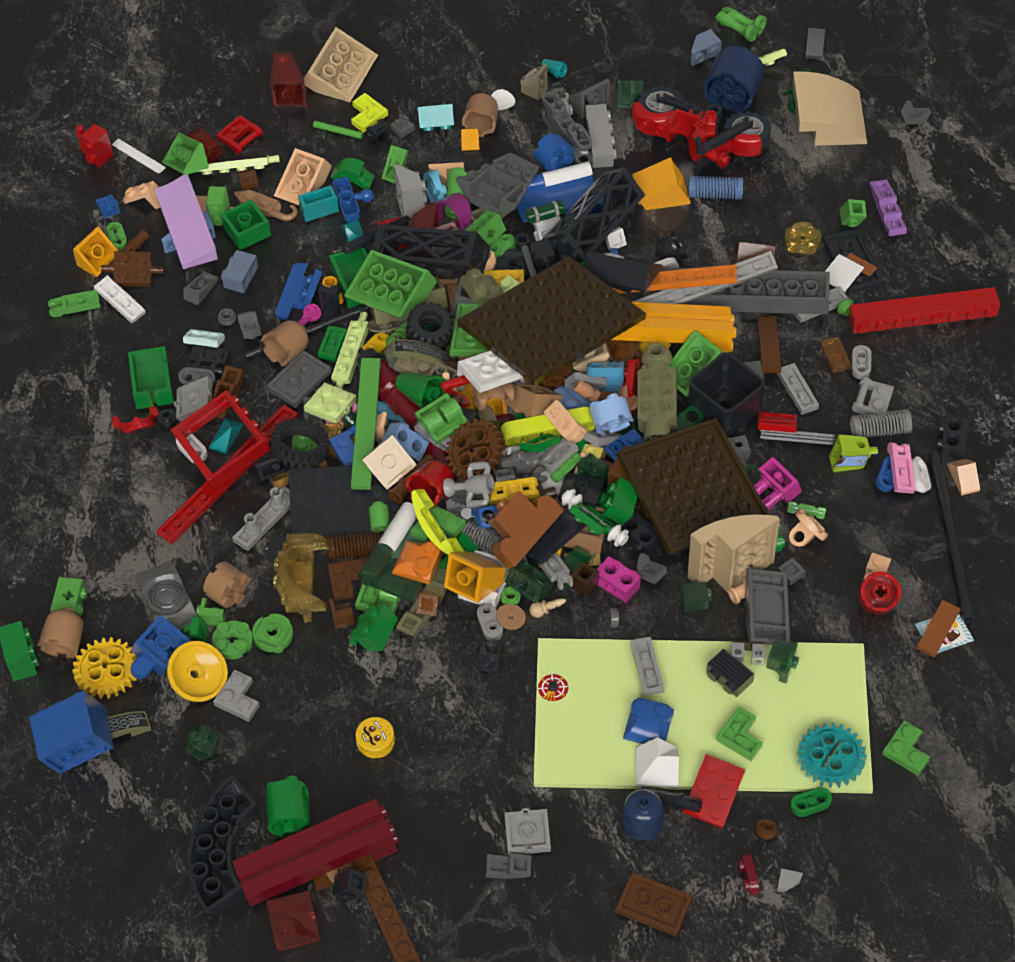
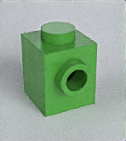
(853, 212)

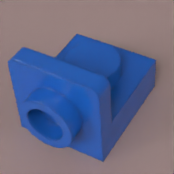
(108, 206)

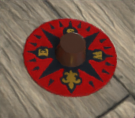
(460, 398)

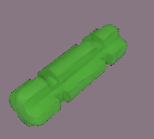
(565, 467)
(810, 509)

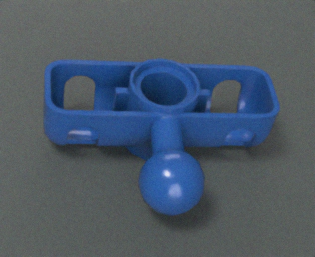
(347, 199)

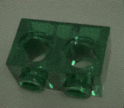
(529, 581)

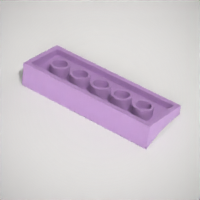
(186, 222)

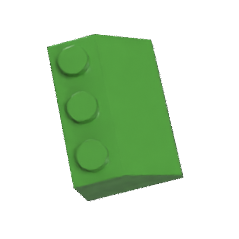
(692, 358)

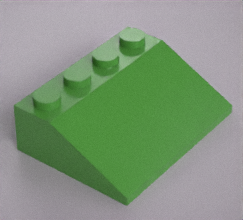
(390, 285)

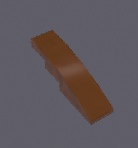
(769, 344)

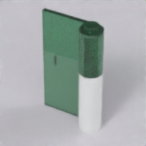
(381, 562)

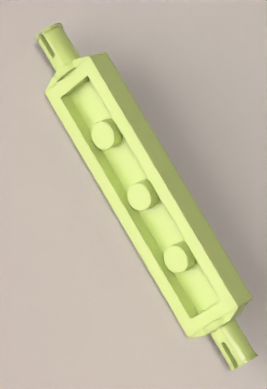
(241, 165)
(349, 353)

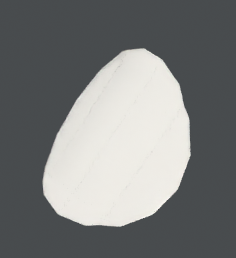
(504, 99)

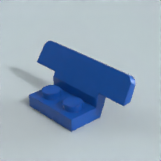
(298, 290)

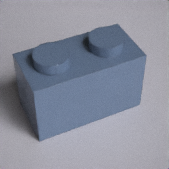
(239, 271)

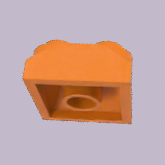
(418, 561)

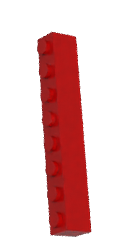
(923, 310)

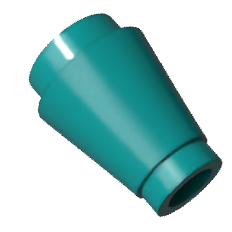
(555, 67)

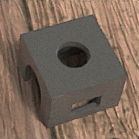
(744, 451)

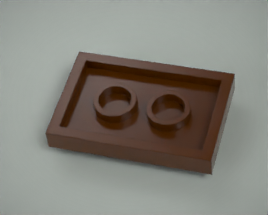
(654, 904)

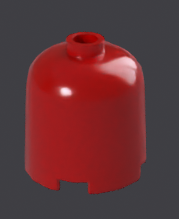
(431, 479)

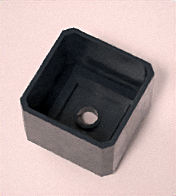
(730, 384)

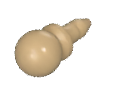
(538, 609)

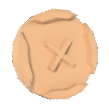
(809, 527)

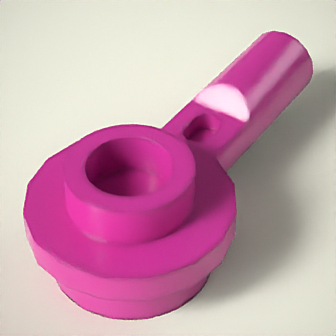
(310, 313)

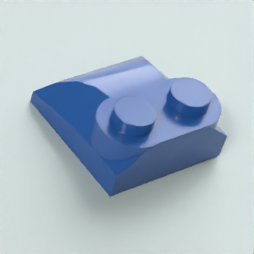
(648, 721)

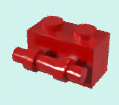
(94, 144)

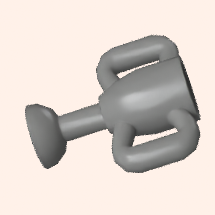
(476, 484)

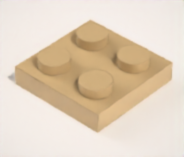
(389, 462)

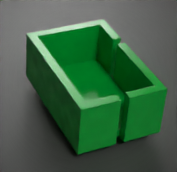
(346, 268)
(150, 377)

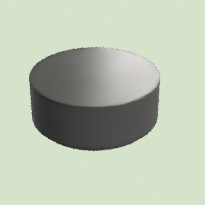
(613, 617)

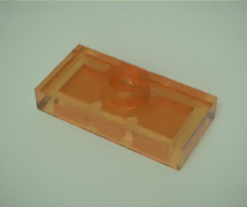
(835, 354)

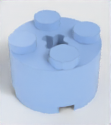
(610, 414)

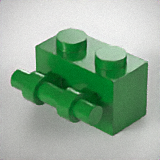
(373, 627)

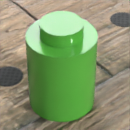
(379, 516)

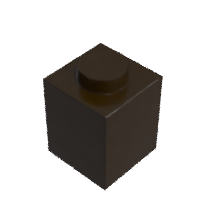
(585, 579)

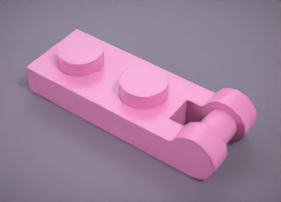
(901, 468)

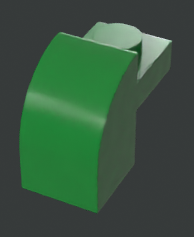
(354, 171)

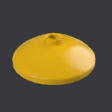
(205, 662)

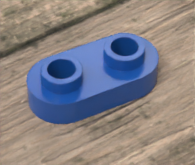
(885, 475)

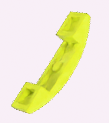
(421, 505)

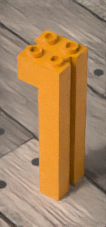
(678, 321)

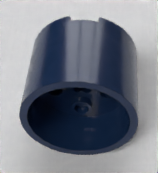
(733, 79)

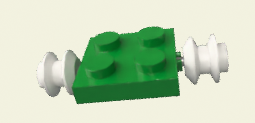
(596, 521)

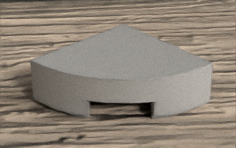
(788, 879)

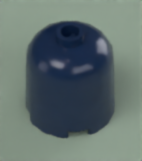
(642, 815)

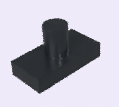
(329, 300)

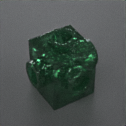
(201, 742)

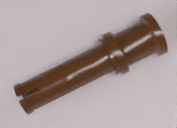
(400, 491)

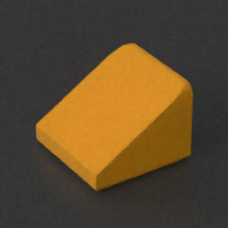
(470, 139)

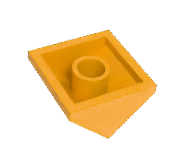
(94, 252)

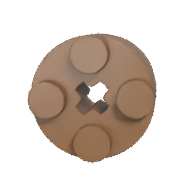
(226, 585)

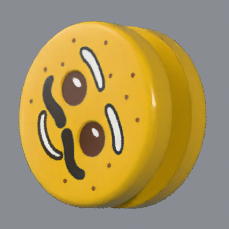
(375, 737)

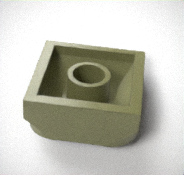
(480, 287)

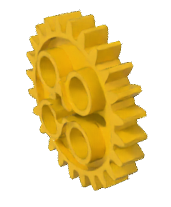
(105, 668)

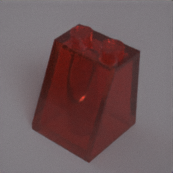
(287, 82)

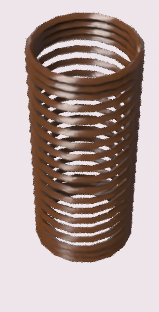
(331, 545)

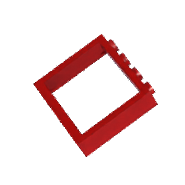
(205, 415)

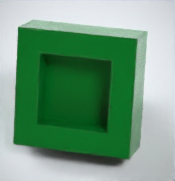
(196, 629)

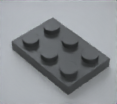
(299, 378)

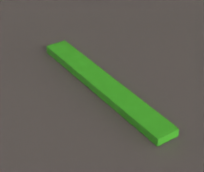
(365, 422)

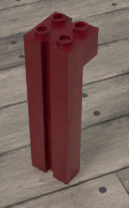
(316, 851)

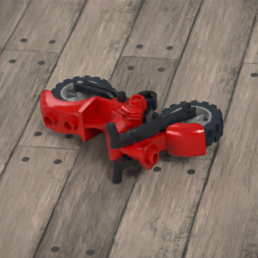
(672, 115)

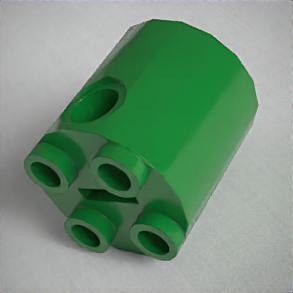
(287, 807)

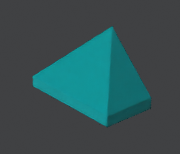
(352, 230)
(225, 436)

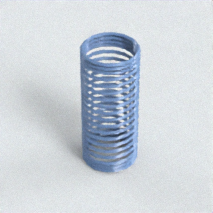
(721, 184)

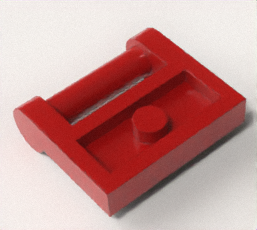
(236, 130)

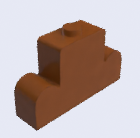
(521, 525)

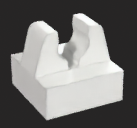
(616, 239)

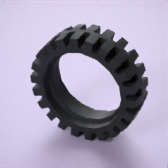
(295, 457)

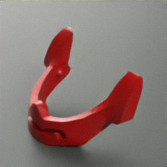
(137, 423)

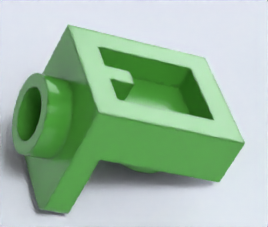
(210, 616)

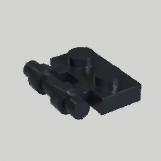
(210, 356)

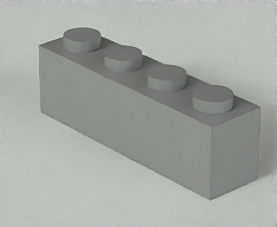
(600, 132)

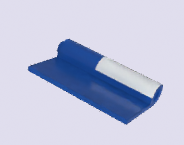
(559, 184)

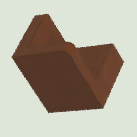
(341, 614)

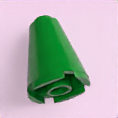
(420, 388)

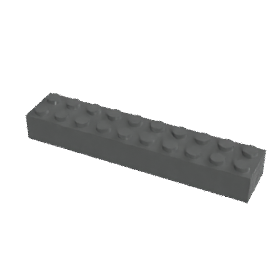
(772, 293)

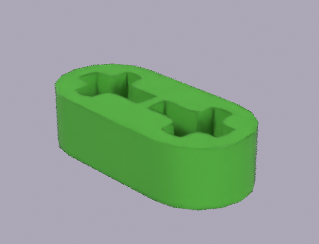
(120, 235)

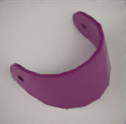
(459, 205)

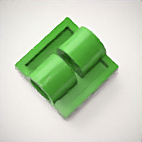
(441, 418)

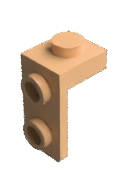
(144, 190)
(565, 422)

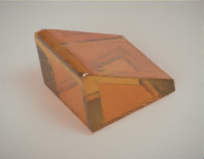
(428, 604)

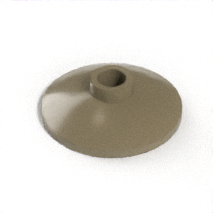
(389, 328)

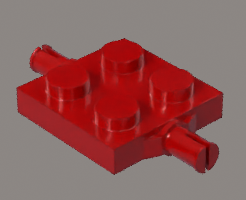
(631, 377)

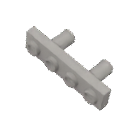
(259, 524)

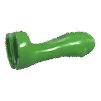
(742, 24)

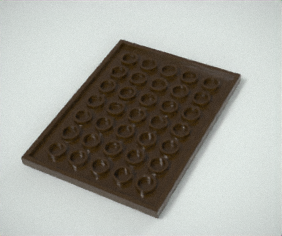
(551, 320)

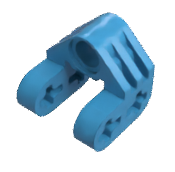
(611, 371)

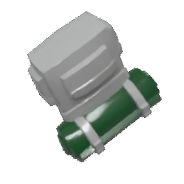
(544, 217)

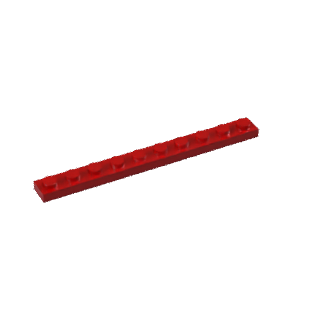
(206, 495)

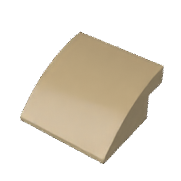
(828, 109)
(731, 547)

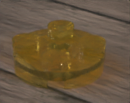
(800, 246)

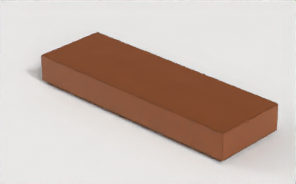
(938, 628)

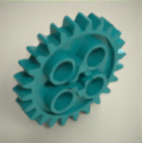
(848, 764)

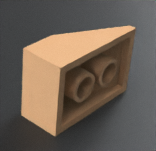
(302, 175)

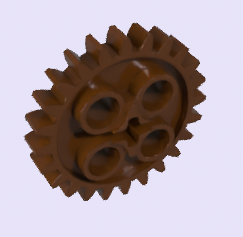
(474, 448)

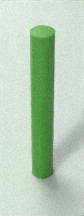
(336, 129)

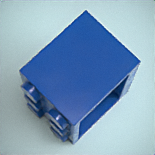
(71, 732)

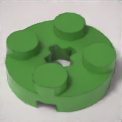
(269, 624)
(232, 629)

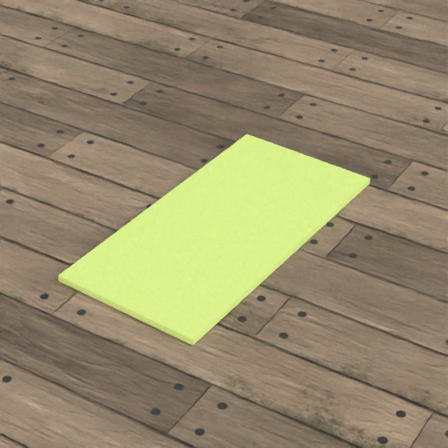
(583, 733)

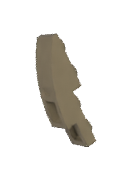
(418, 366)

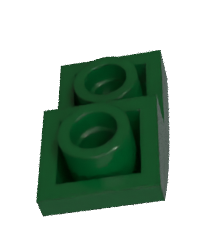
(575, 558)

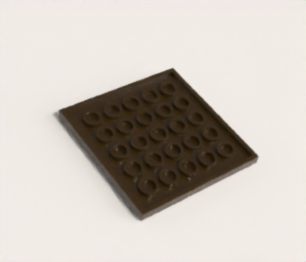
(689, 482)

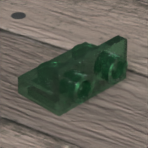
(593, 467)

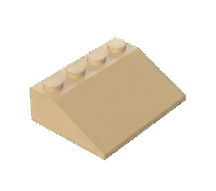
(340, 67)

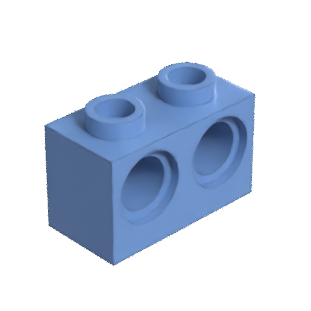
(407, 438)

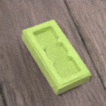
(769, 58)

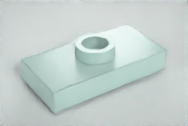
(203, 338)

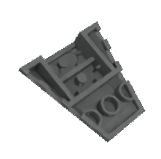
(500, 184)

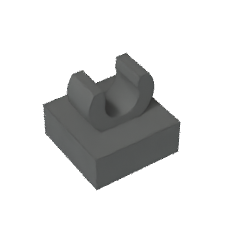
(402, 126)

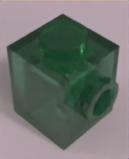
(695, 596)

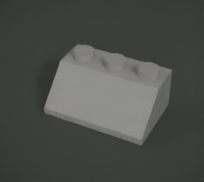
(409, 191)

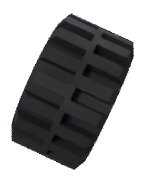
(432, 315)

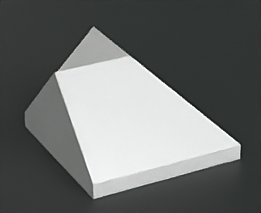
(657, 764)

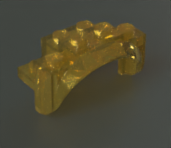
(295, 577)

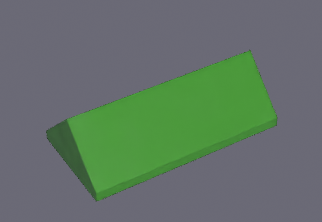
(186, 155)

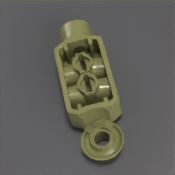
(657, 393)

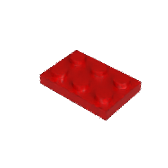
(717, 788)

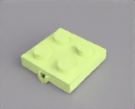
(330, 403)

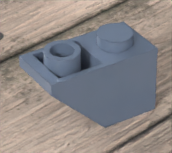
(705, 47)

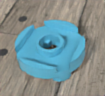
(435, 190)

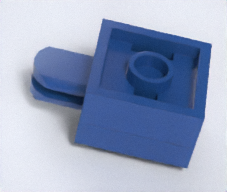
(157, 649)

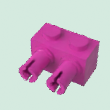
(777, 478)

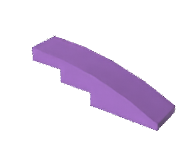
(887, 207)

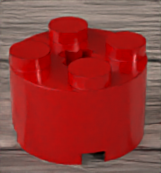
(871, 601)

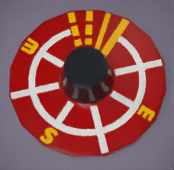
(553, 687)

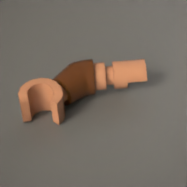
(594, 394)

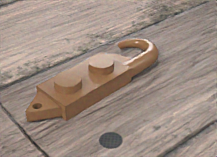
(267, 205)

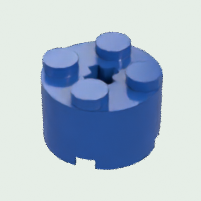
(554, 152)

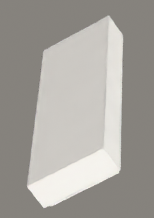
(119, 299)

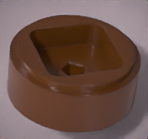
(766, 828)

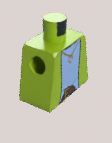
(851, 453)

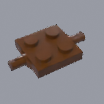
(132, 268)

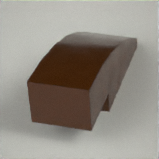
(232, 381)

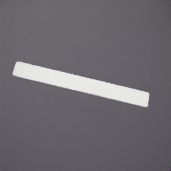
(142, 158)

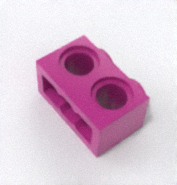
(615, 582)

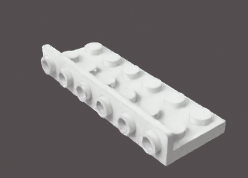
(486, 371)

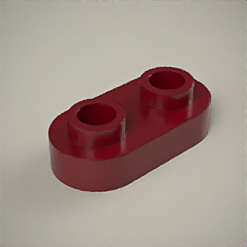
(750, 882)

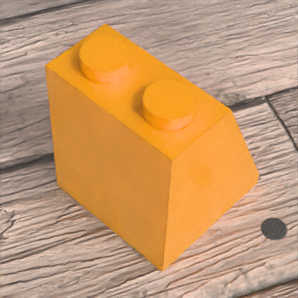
(662, 186)
(473, 575)

